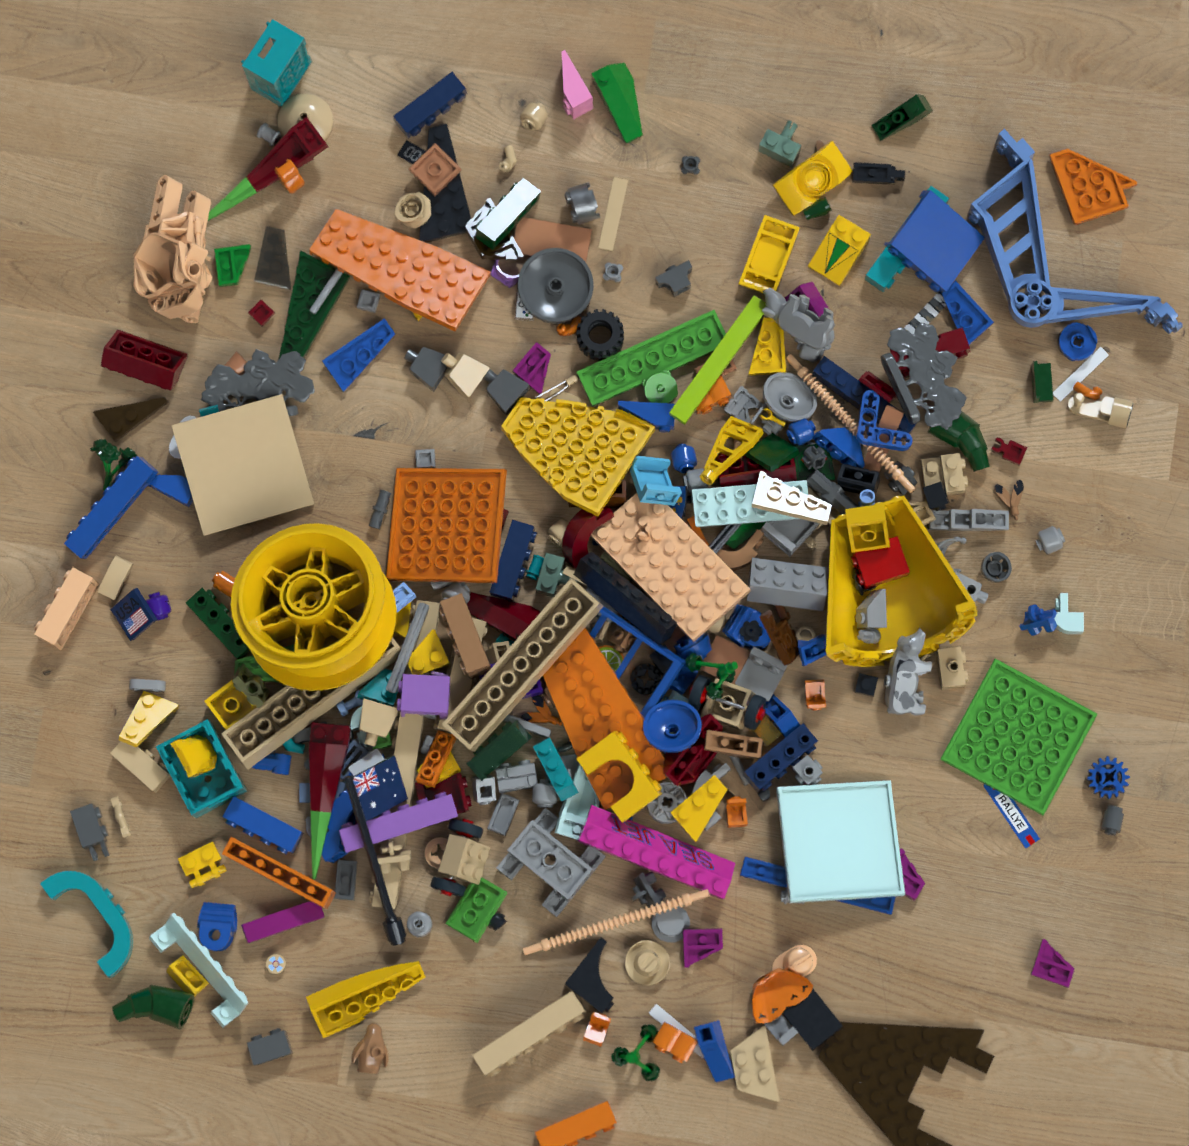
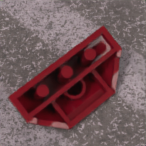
(689, 764)

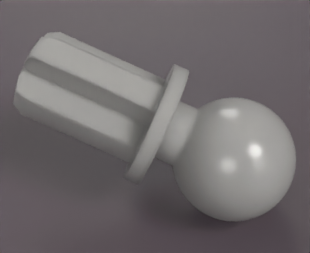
(869, 635)

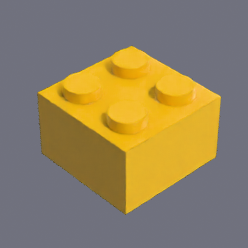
(867, 528)
(229, 705)

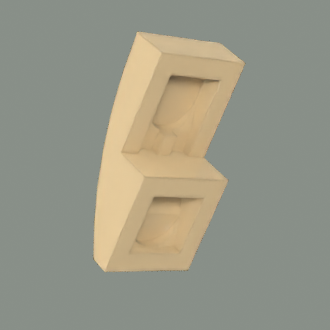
(115, 577)

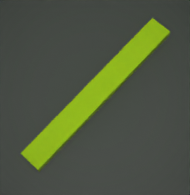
(718, 360)

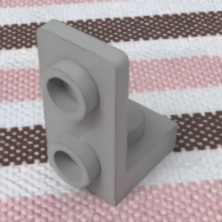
(780, 1028)

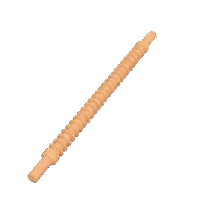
(803, 372)
(686, 900)

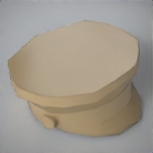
(413, 210)

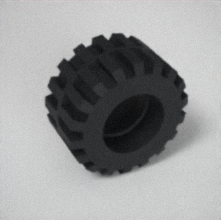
(600, 319)

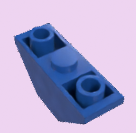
(841, 445)

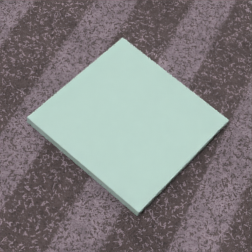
(840, 841)

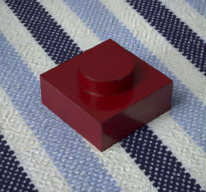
(261, 313)

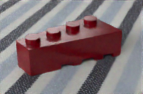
(952, 341)

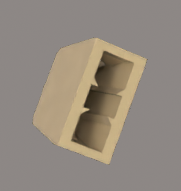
(464, 372)
(376, 720)

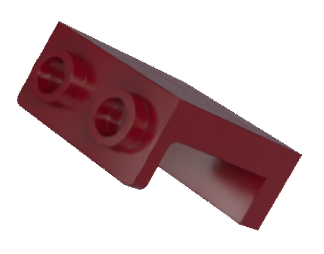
(453, 785)

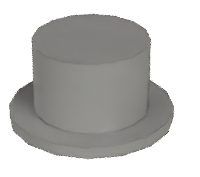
(670, 925)

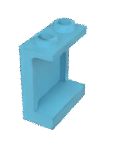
(653, 481)

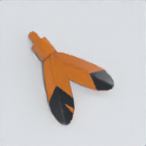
(545, 714)

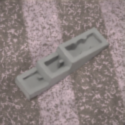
(970, 520)

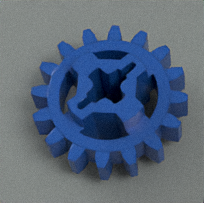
(1114, 783)

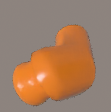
(1087, 392)

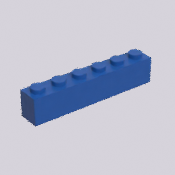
(111, 507)

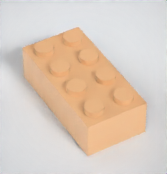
(66, 608)

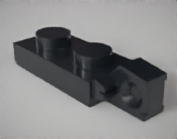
(876, 173)

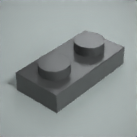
(346, 880)

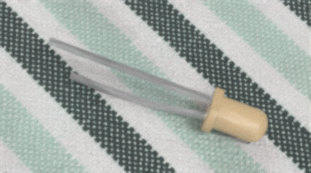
(569, 382)

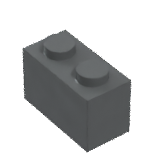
(269, 1047)

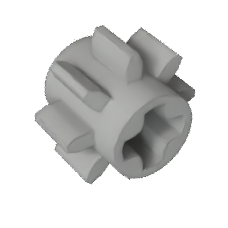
(771, 426)

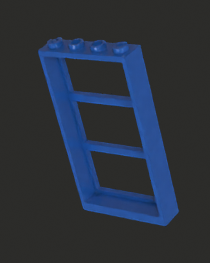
(670, 674)

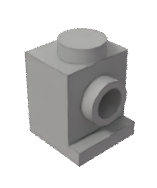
(489, 793)

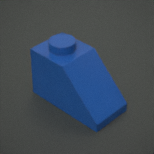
(781, 716)

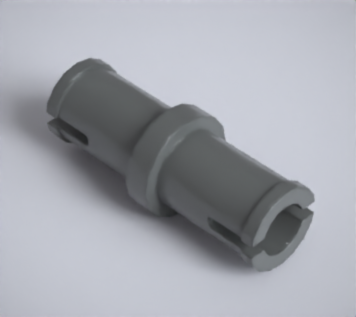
(379, 509)

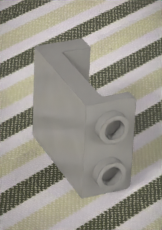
(788, 534)

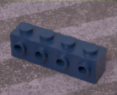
(430, 105)
(512, 560)
(780, 758)

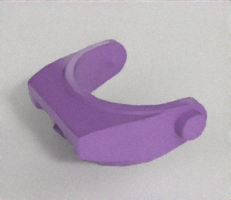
(507, 280)

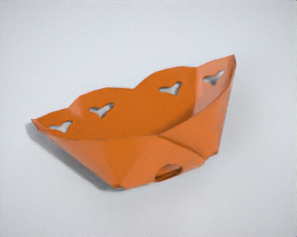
(777, 993)

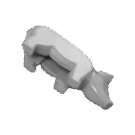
(800, 322)

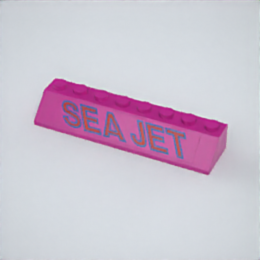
(657, 852)

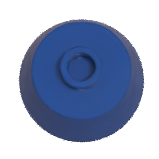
(686, 646)

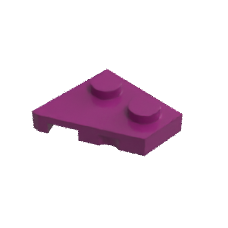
(912, 881)
(1052, 966)

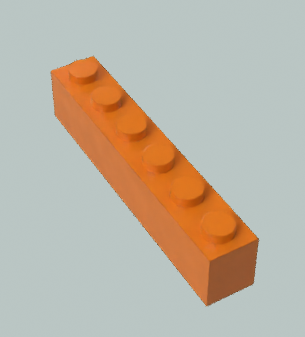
(279, 873)

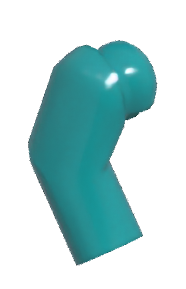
(294, 747)

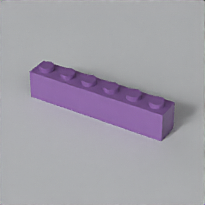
(400, 822)

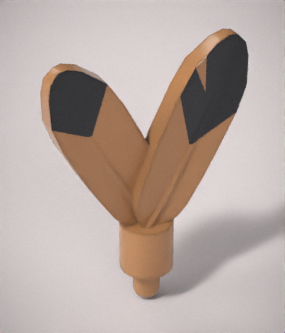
(1012, 500)

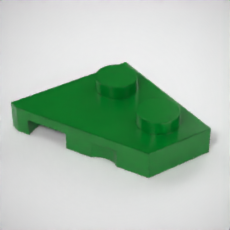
(231, 263)

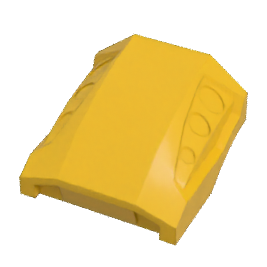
(195, 755)

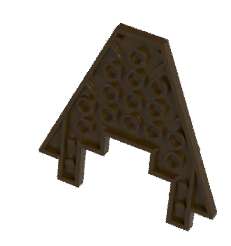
(884, 1062)

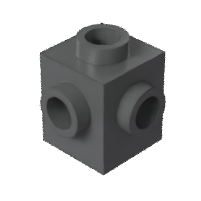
(896, 485)

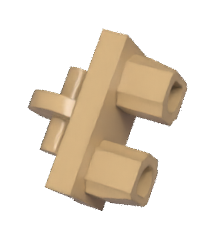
(402, 857)

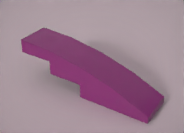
(282, 921)

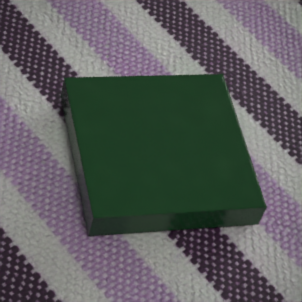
(772, 452)

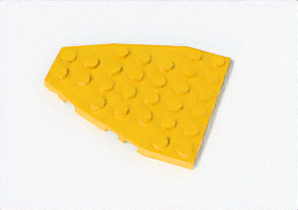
(577, 447)

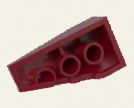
(502, 615)

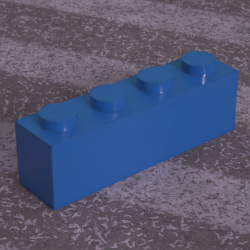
(262, 824)

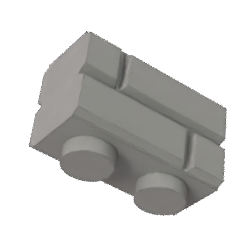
(516, 777)

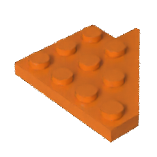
(1089, 186)

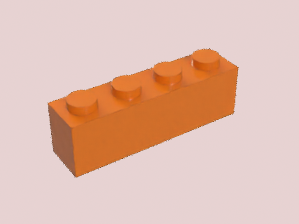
(578, 1126)

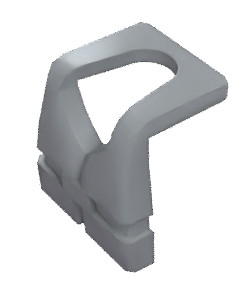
(741, 403)

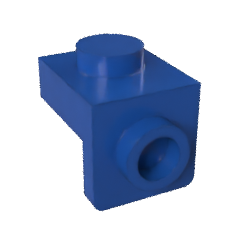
(683, 680)

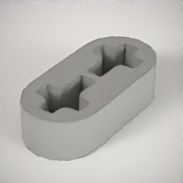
(147, 685)

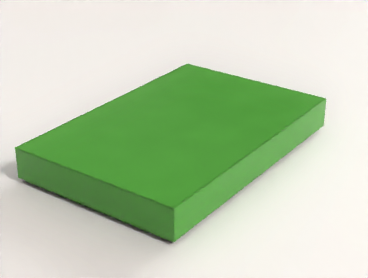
(476, 909)

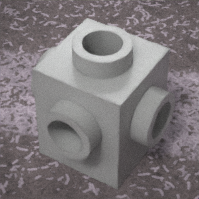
(808, 764)

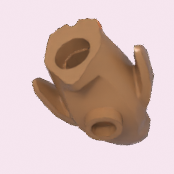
(371, 1051)

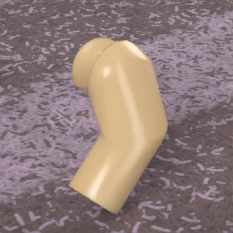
(509, 161)

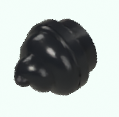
(497, 921)

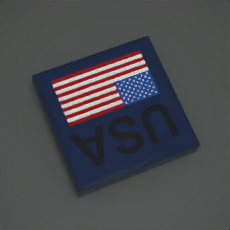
(133, 614)

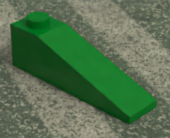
(619, 96)

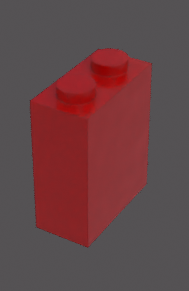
(880, 565)

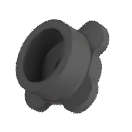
(690, 160)

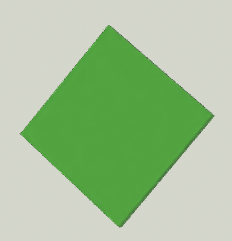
(1018, 737)

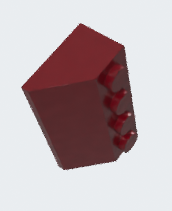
(143, 360)
(747, 472)

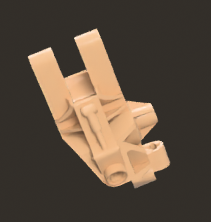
(173, 253)

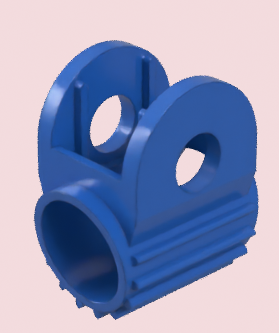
(735, 622)
(217, 917)

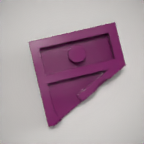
(534, 367)
(701, 944)

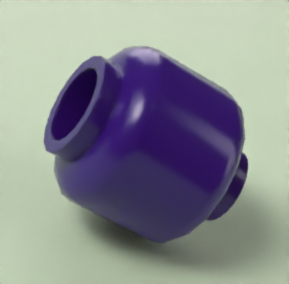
(159, 605)

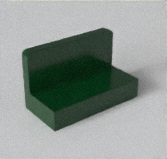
(1042, 382)

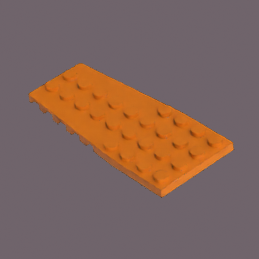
(402, 268)
(594, 706)

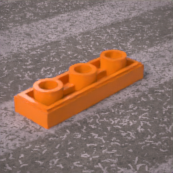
(431, 767)

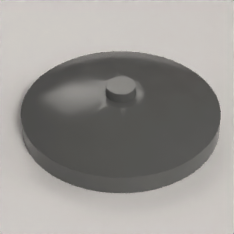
(555, 285)

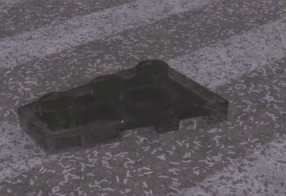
(273, 260)

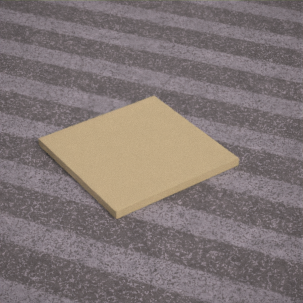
(242, 464)

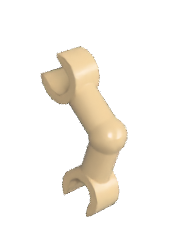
(119, 815)

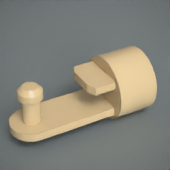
(1111, 410)

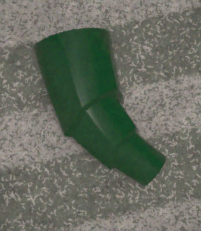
(968, 437)
(159, 1004)

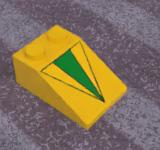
(839, 250)

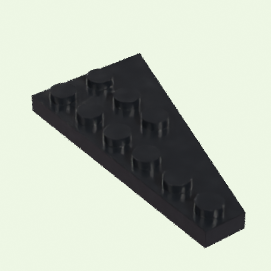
(449, 206)

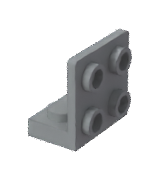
(761, 673)

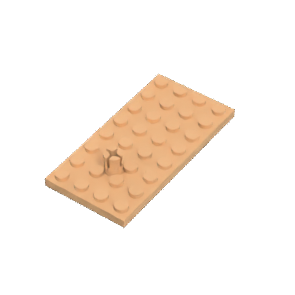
(671, 564)

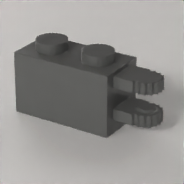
(90, 829)

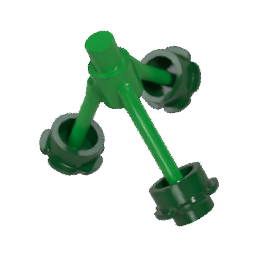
(725, 673)
(622, 1056)

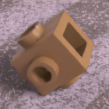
(622, 640)

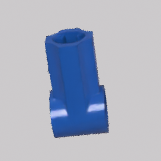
(276, 763)

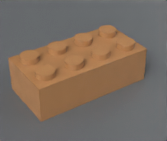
(464, 632)

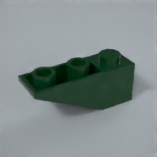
(902, 117)

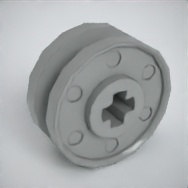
(662, 813)

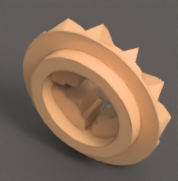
(432, 848)

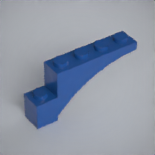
(341, 814)

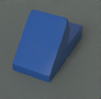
(812, 649)

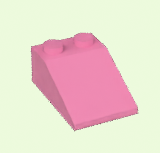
(576, 95)

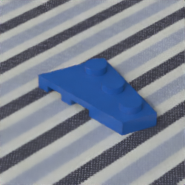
(966, 312)

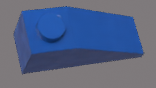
(653, 413)
(174, 487)

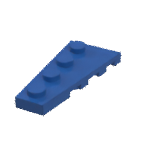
(356, 355)

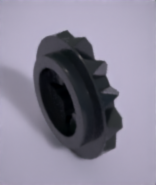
(637, 683)

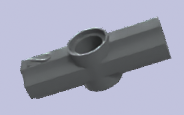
(830, 492)

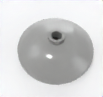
(789, 396)

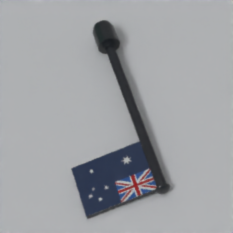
(370, 795)

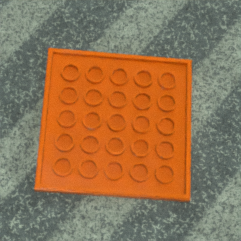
(446, 525)

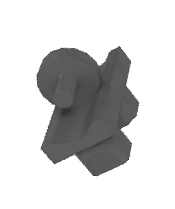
(644, 890)

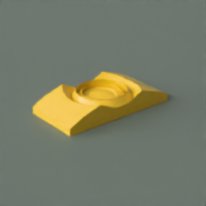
(812, 178)
(769, 255)

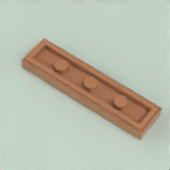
(890, 420)

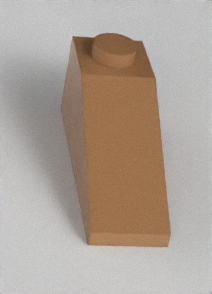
(733, 745)

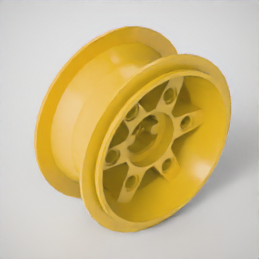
(274, 569)

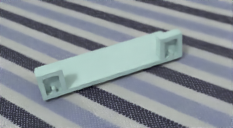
(734, 505)
(176, 931)

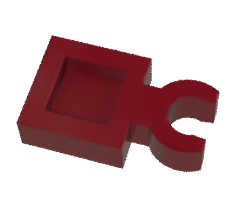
(1012, 452)

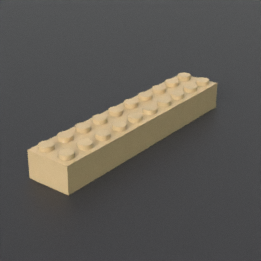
(522, 665)
(291, 712)

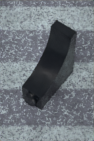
(587, 981)

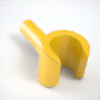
(771, 417)

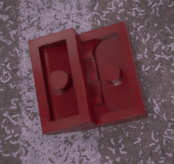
(878, 386)

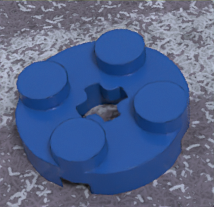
(1076, 352)

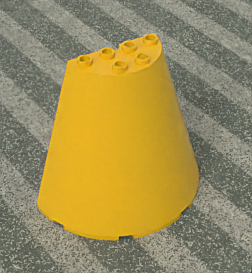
(924, 599)

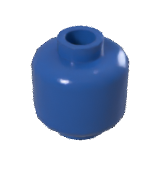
(801, 431)
(684, 458)

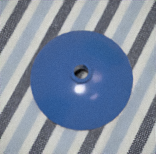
(672, 717)

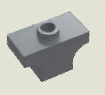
(675, 278)

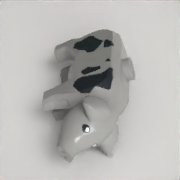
(903, 676)

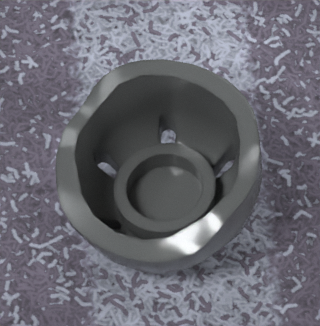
(994, 568)

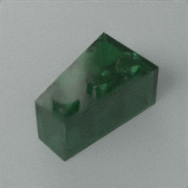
(498, 749)

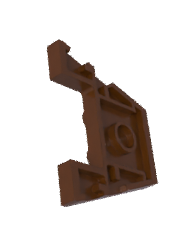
(781, 635)

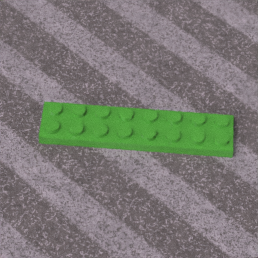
(662, 352)

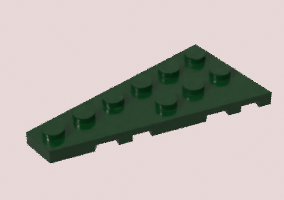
(301, 324)

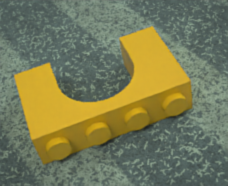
(644, 788)

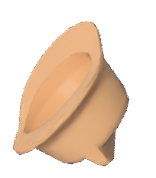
(797, 959)

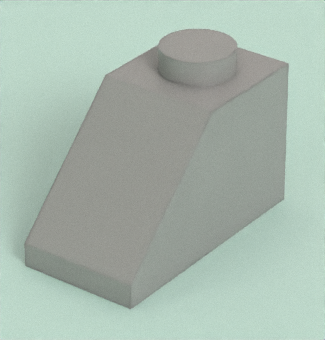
(872, 611)

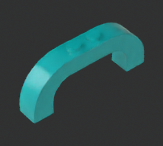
(122, 947)

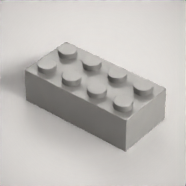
(787, 584)

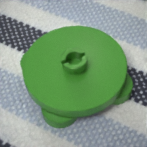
(660, 387)

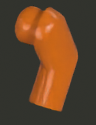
(568, 329)

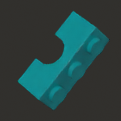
(555, 769)

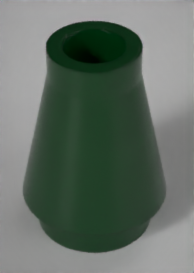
(818, 208)

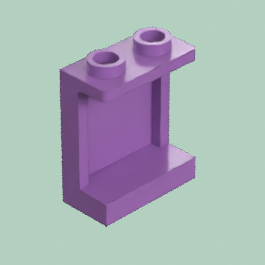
(424, 695)

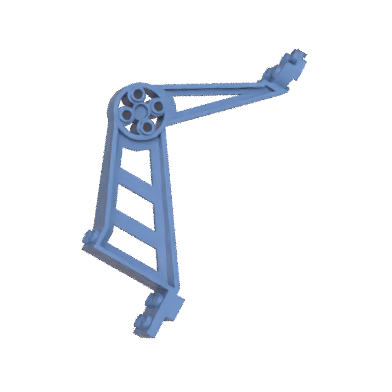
(1052, 304)

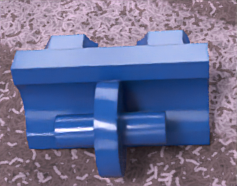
(1036, 618)

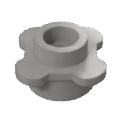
(613, 267)

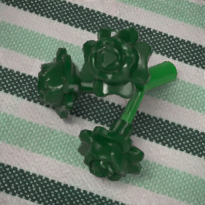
(108, 454)

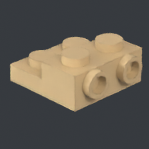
(946, 469)

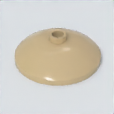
(306, 104)

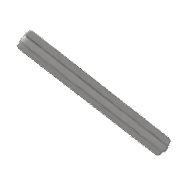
(407, 647)

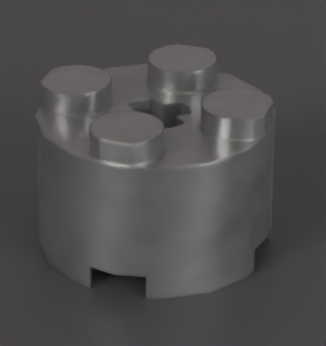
(582, 203)

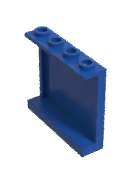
(935, 242)

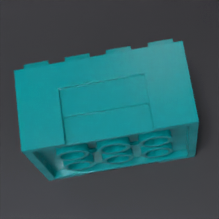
(281, 68)
(196, 793)

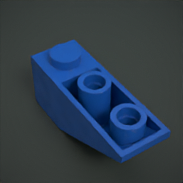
(714, 1050)

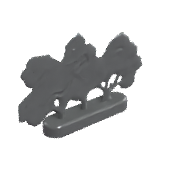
(928, 370)
(260, 381)

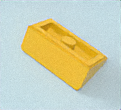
(186, 976)

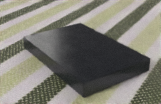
(812, 1019)

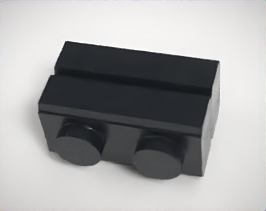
(858, 479)

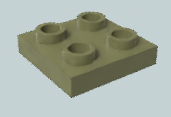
(251, 686)

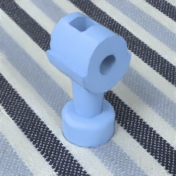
(867, 498)
(354, 702)

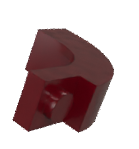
(578, 533)

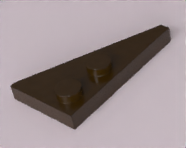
(124, 418)

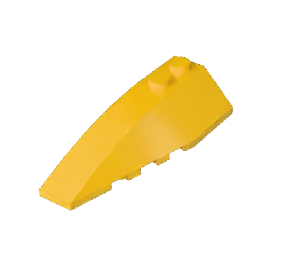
(355, 997)

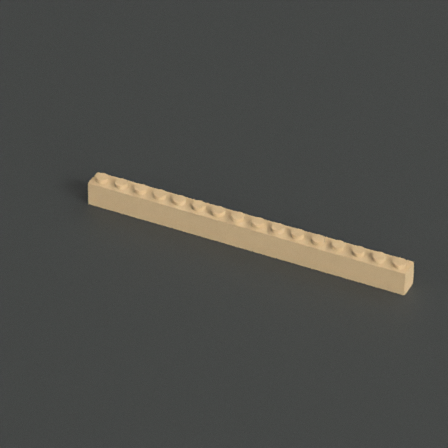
(407, 754)

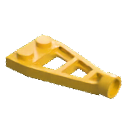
(735, 429)

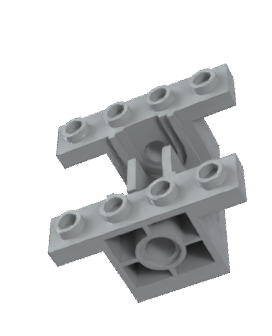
(564, 876)

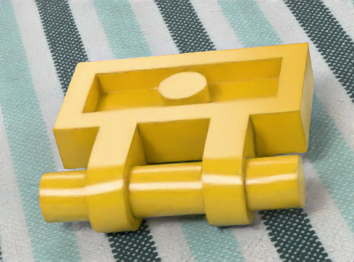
(200, 859)

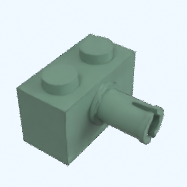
(780, 145)
(551, 575)

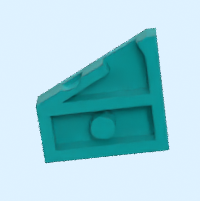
(376, 689)

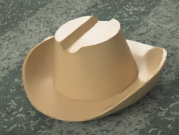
(647, 962)

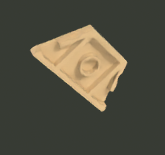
(754, 1066)

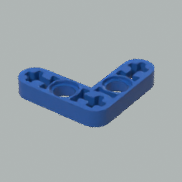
(874, 432)

